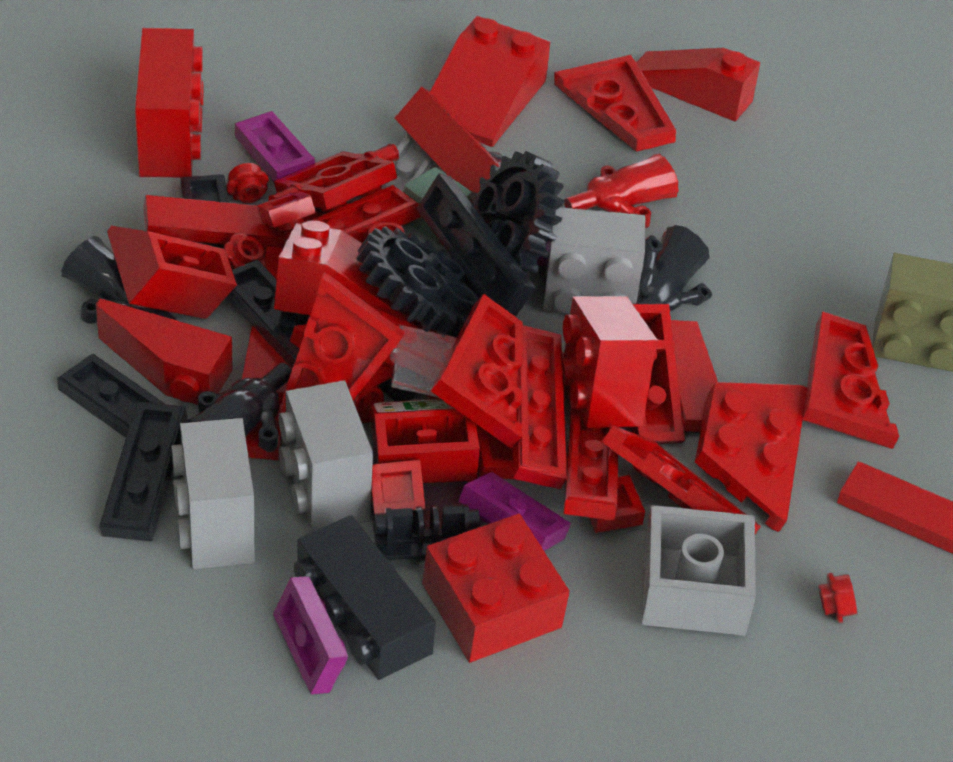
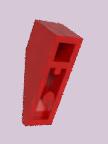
(705, 77)
(167, 352)
(663, 408)

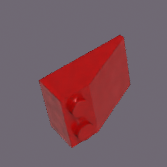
(491, 77)
(312, 252)

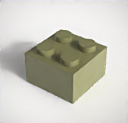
(916, 313)

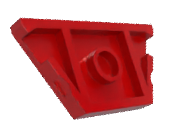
(753, 442)

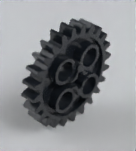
(521, 206)
(418, 280)

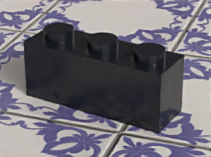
(365, 597)

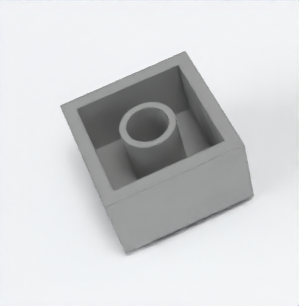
(593, 257)
(326, 455)
(214, 493)
(699, 570)

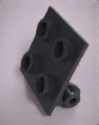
(407, 535)

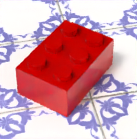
(169, 102)

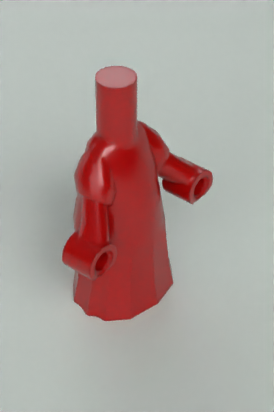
(628, 187)

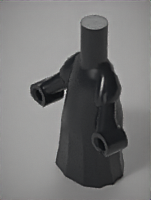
(670, 266)
(96, 270)
(248, 399)

